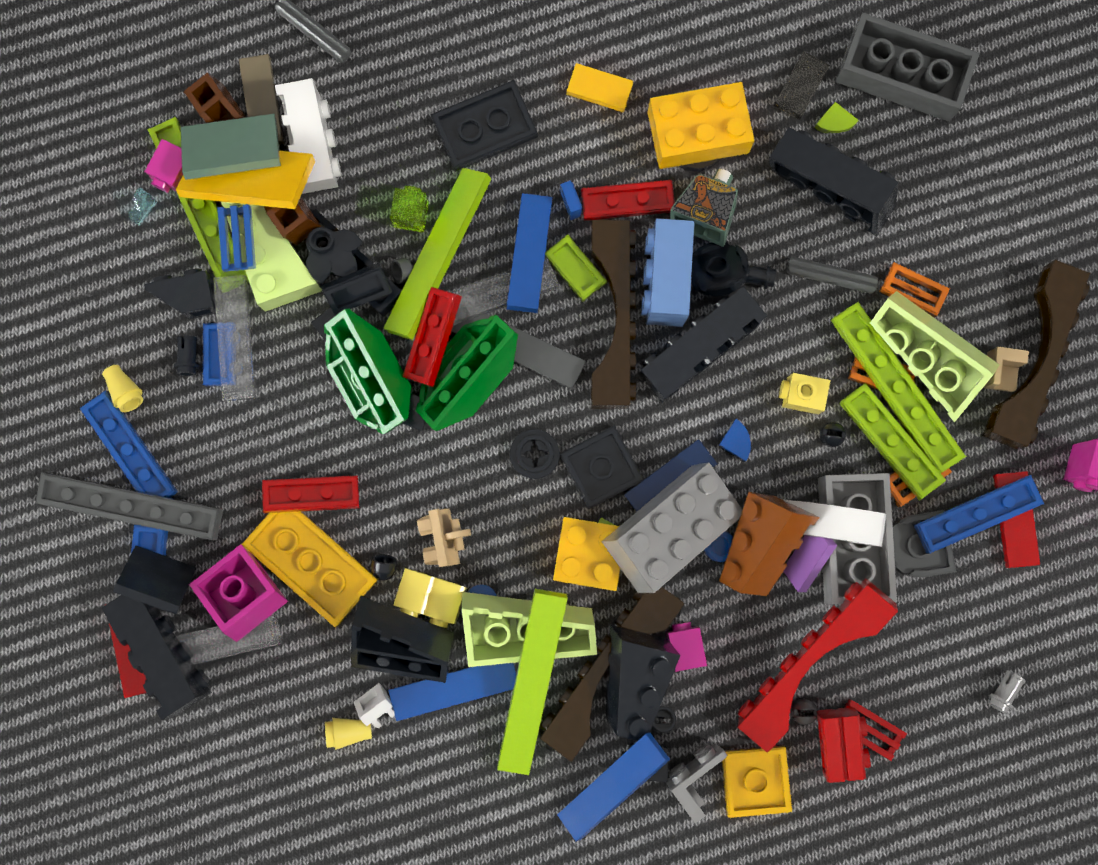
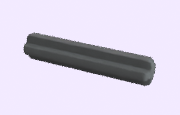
(313, 30)
(832, 275)

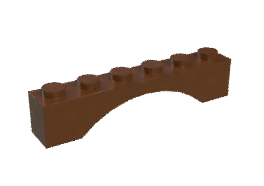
(216, 104)

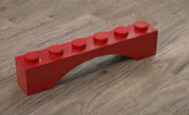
(859, 616)

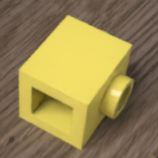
(804, 393)

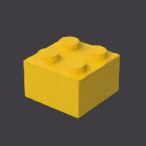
(583, 556)

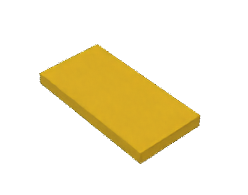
(263, 187)
(310, 563)

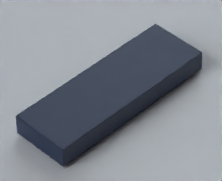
(660, 479)

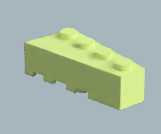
(279, 270)
(934, 353)
(498, 626)

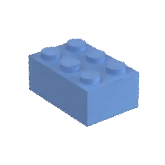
(668, 272)

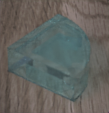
(143, 206)

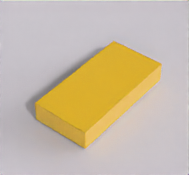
(599, 87)

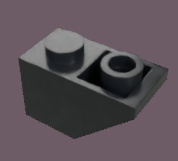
(188, 294)

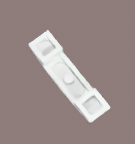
(845, 523)

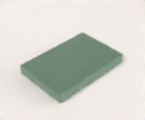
(229, 146)

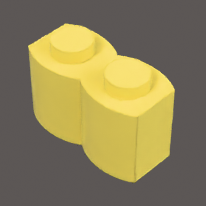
(430, 597)

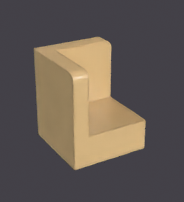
(1007, 373)

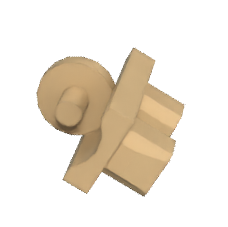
(446, 535)

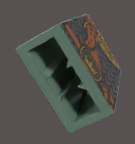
(709, 205)

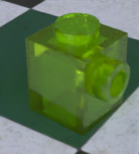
(409, 209)

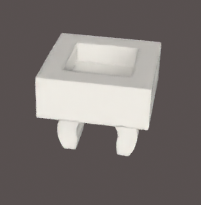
(373, 705)

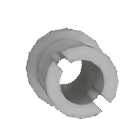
(1006, 692)

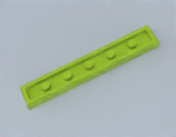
(201, 213)
(437, 252)
(897, 388)
(532, 681)

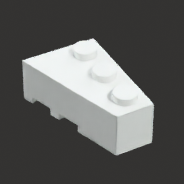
(308, 132)

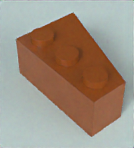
(763, 542)

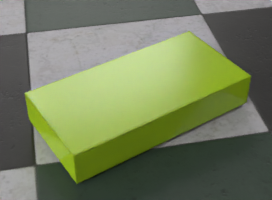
(575, 268)

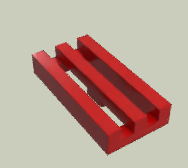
(893, 743)

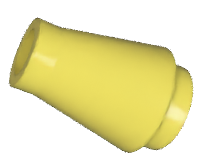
(122, 389)
(346, 732)

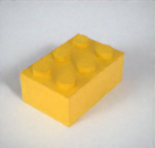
(700, 125)

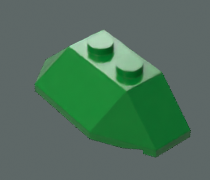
(366, 372)
(469, 372)

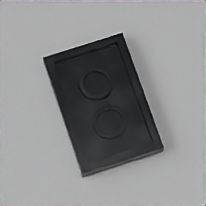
(484, 125)

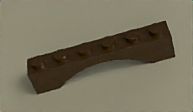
(611, 252)
(1057, 298)
(571, 723)

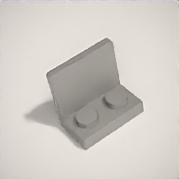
(684, 775)

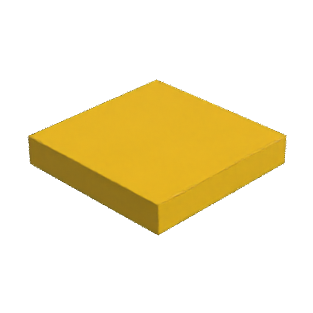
(756, 782)

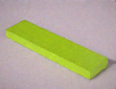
(892, 442)

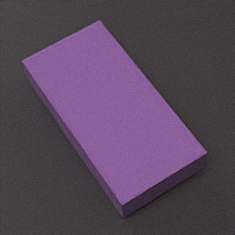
(808, 561)

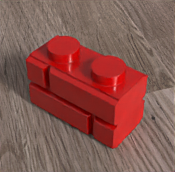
(842, 744)

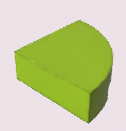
(836, 120)

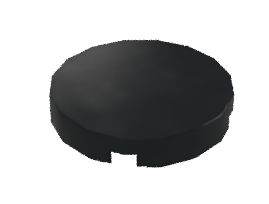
(719, 269)

